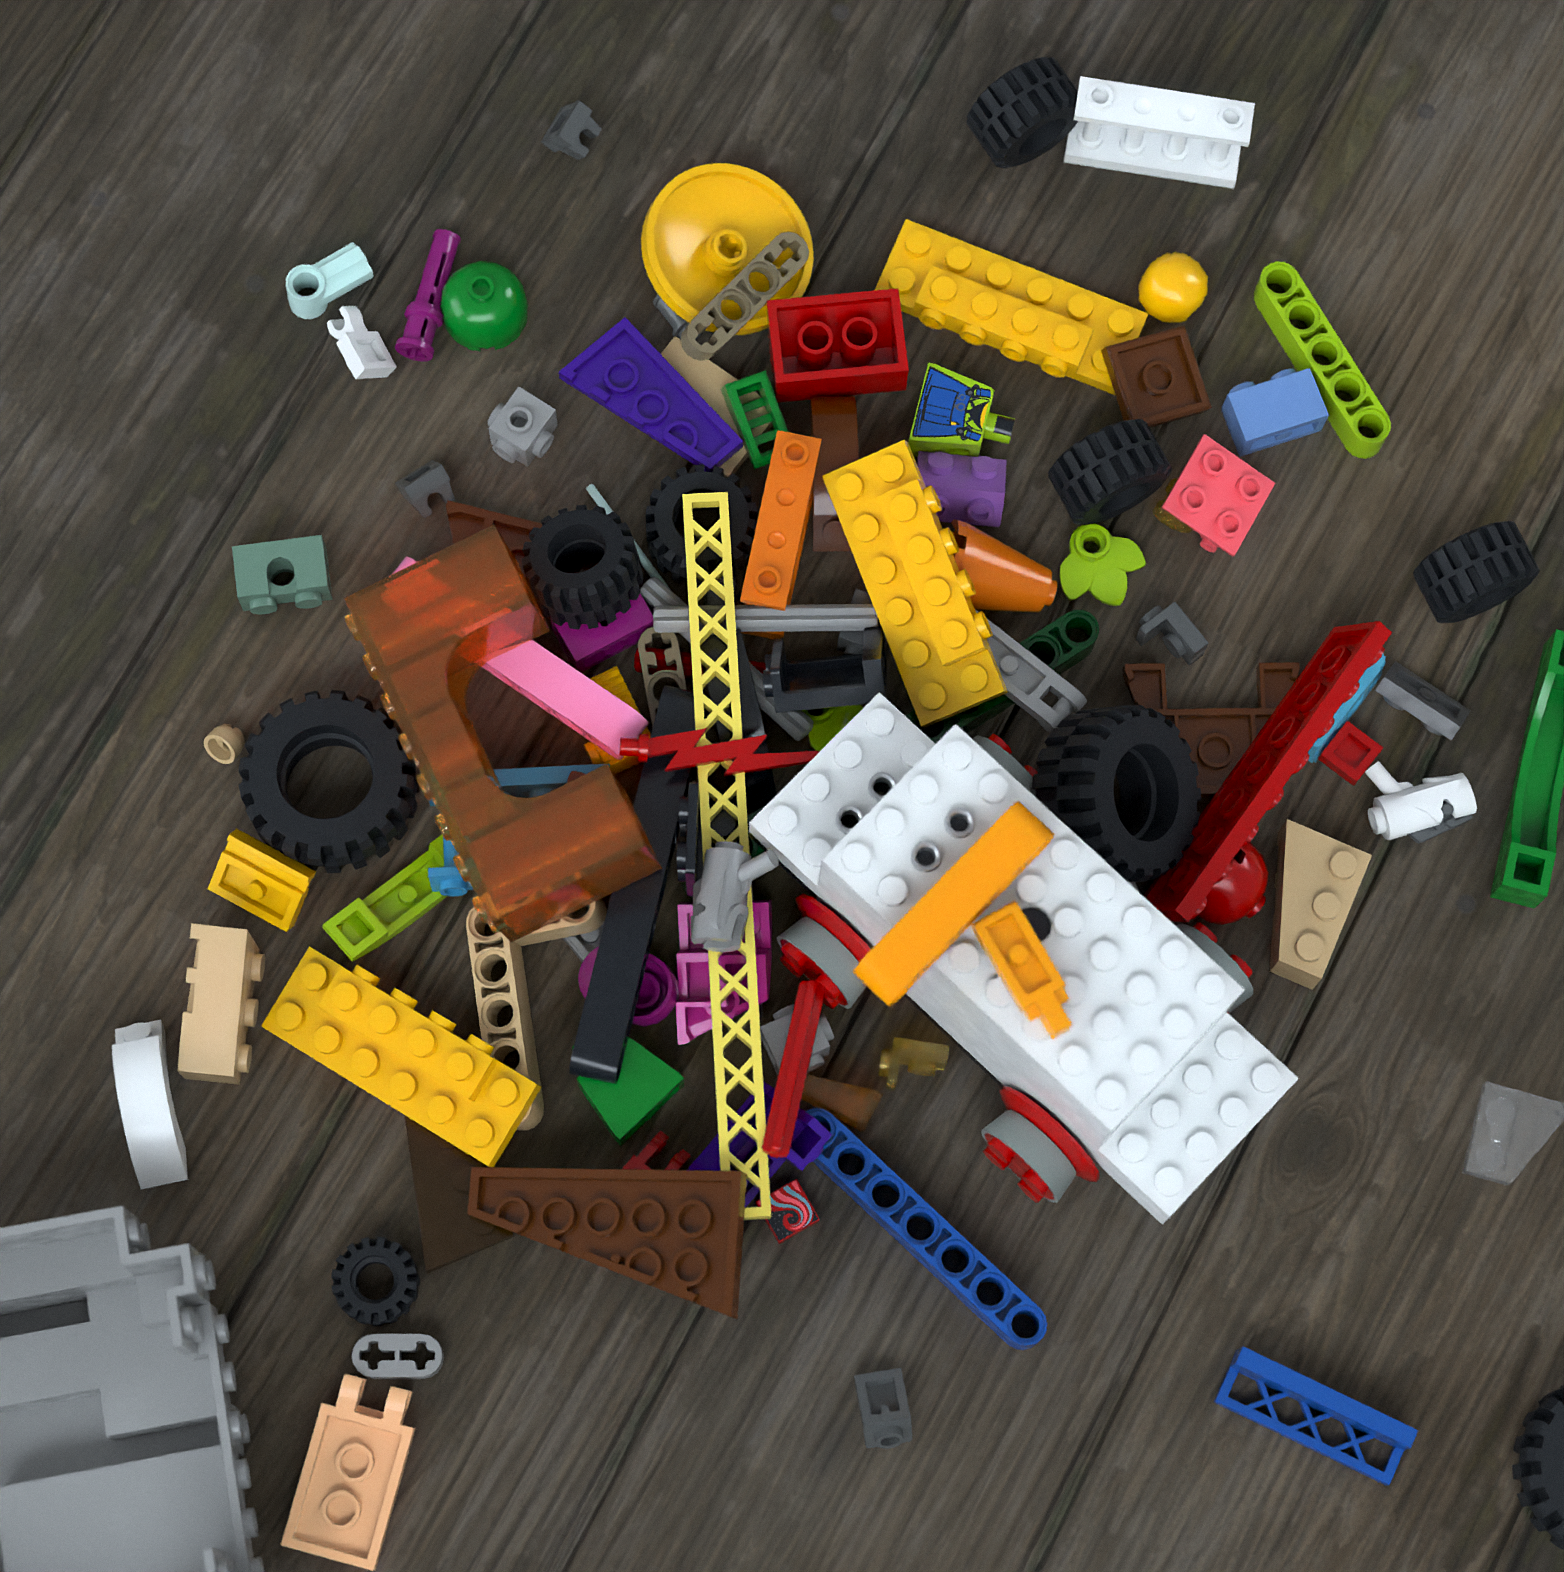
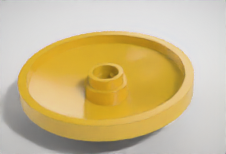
(710, 229)

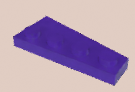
(647, 392)

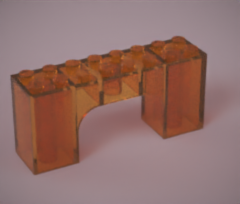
(424, 644)

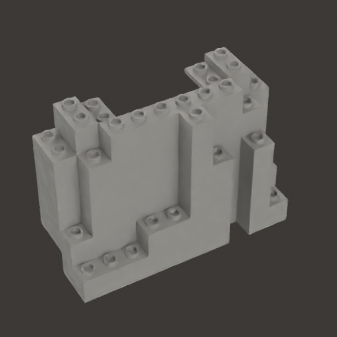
(116, 1405)

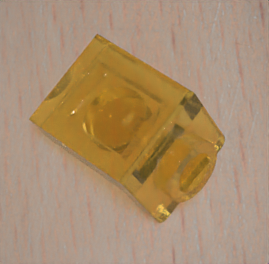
(920, 1056)

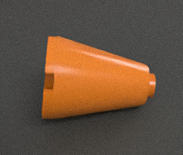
(1001, 574)

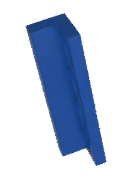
(1323, 1399)

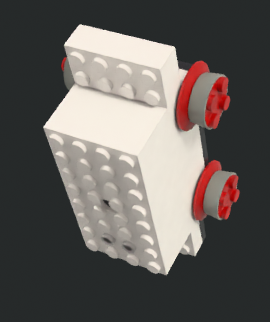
(1153, 1064)

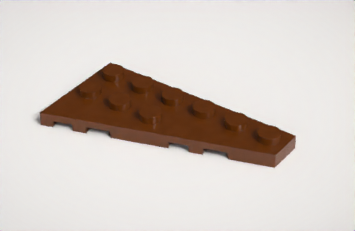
(649, 1225)

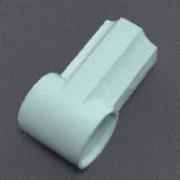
(330, 278)

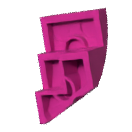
(694, 1000)

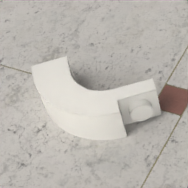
(147, 1104)

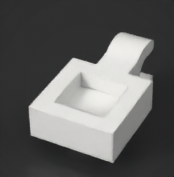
(361, 348)

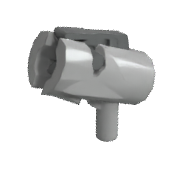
(722, 895)

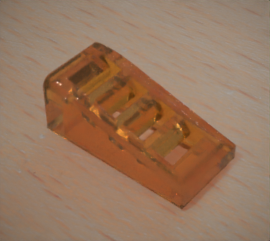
(845, 1101)

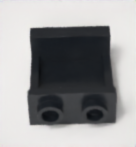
(826, 680)

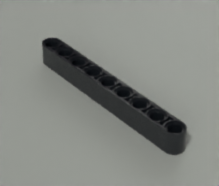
(634, 908)

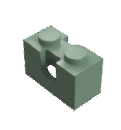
(260, 562)

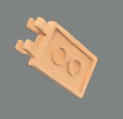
(350, 1477)

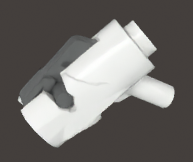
(1420, 809)

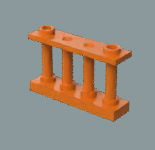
(781, 524)

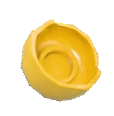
(1173, 287)

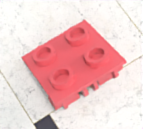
(1218, 496)

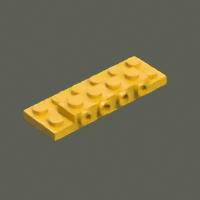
(1007, 305)
(916, 583)
(402, 1055)

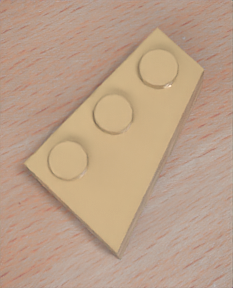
(1312, 900)
(220, 1005)

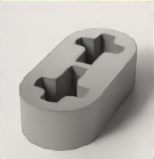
(397, 1344)

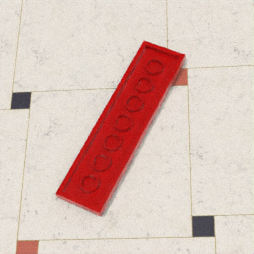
(1266, 767)

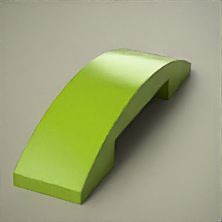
(389, 908)

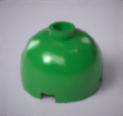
(484, 306)

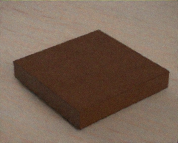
(1157, 377)

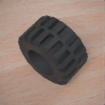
(1024, 112)
(1109, 471)
(667, 510)
(575, 539)
(1476, 572)

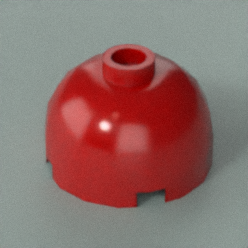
(1240, 891)

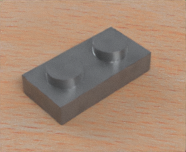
(1424, 701)

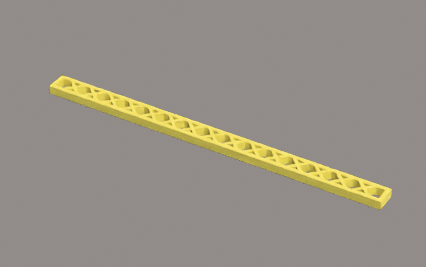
(739, 813)

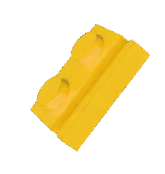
(261, 880)

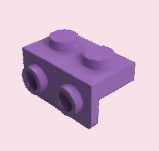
(967, 486)

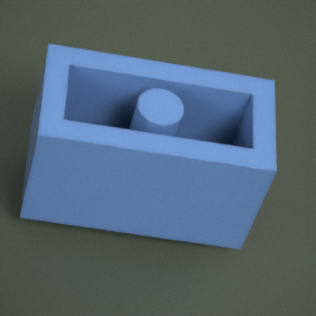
(1274, 410)

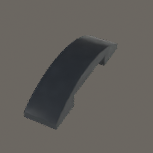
(758, 784)

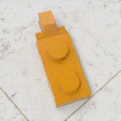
(1024, 967)

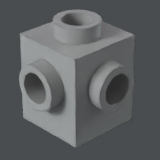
(522, 428)
(775, 1033)

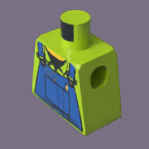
(955, 415)

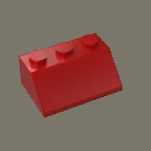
(837, 345)

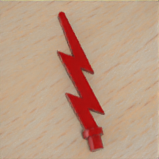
(689, 756)

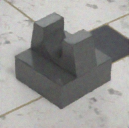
(566, 128)
(422, 483)

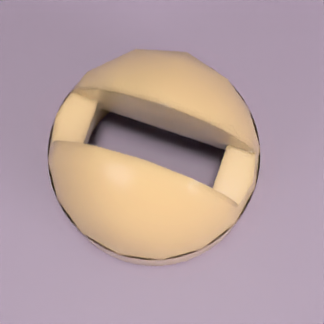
(219, 737)

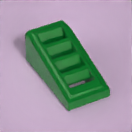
(731, 394)

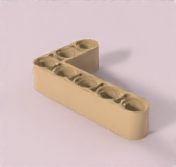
(513, 991)

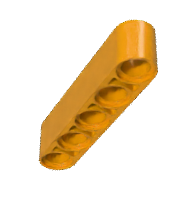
(953, 903)

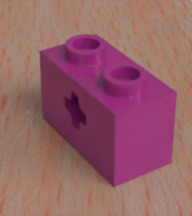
(592, 646)

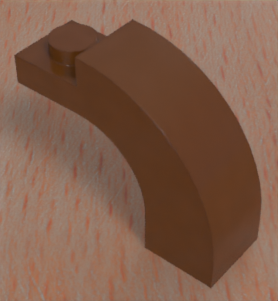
(836, 424)

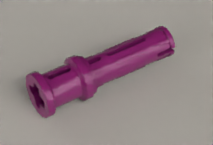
(425, 313)

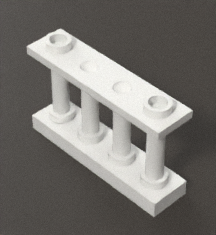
(1158, 132)

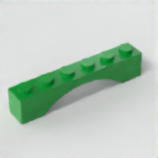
(1533, 812)

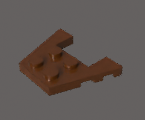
(1214, 734)

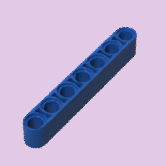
(943, 1236)

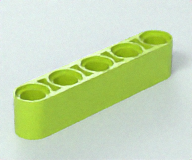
(1322, 340)

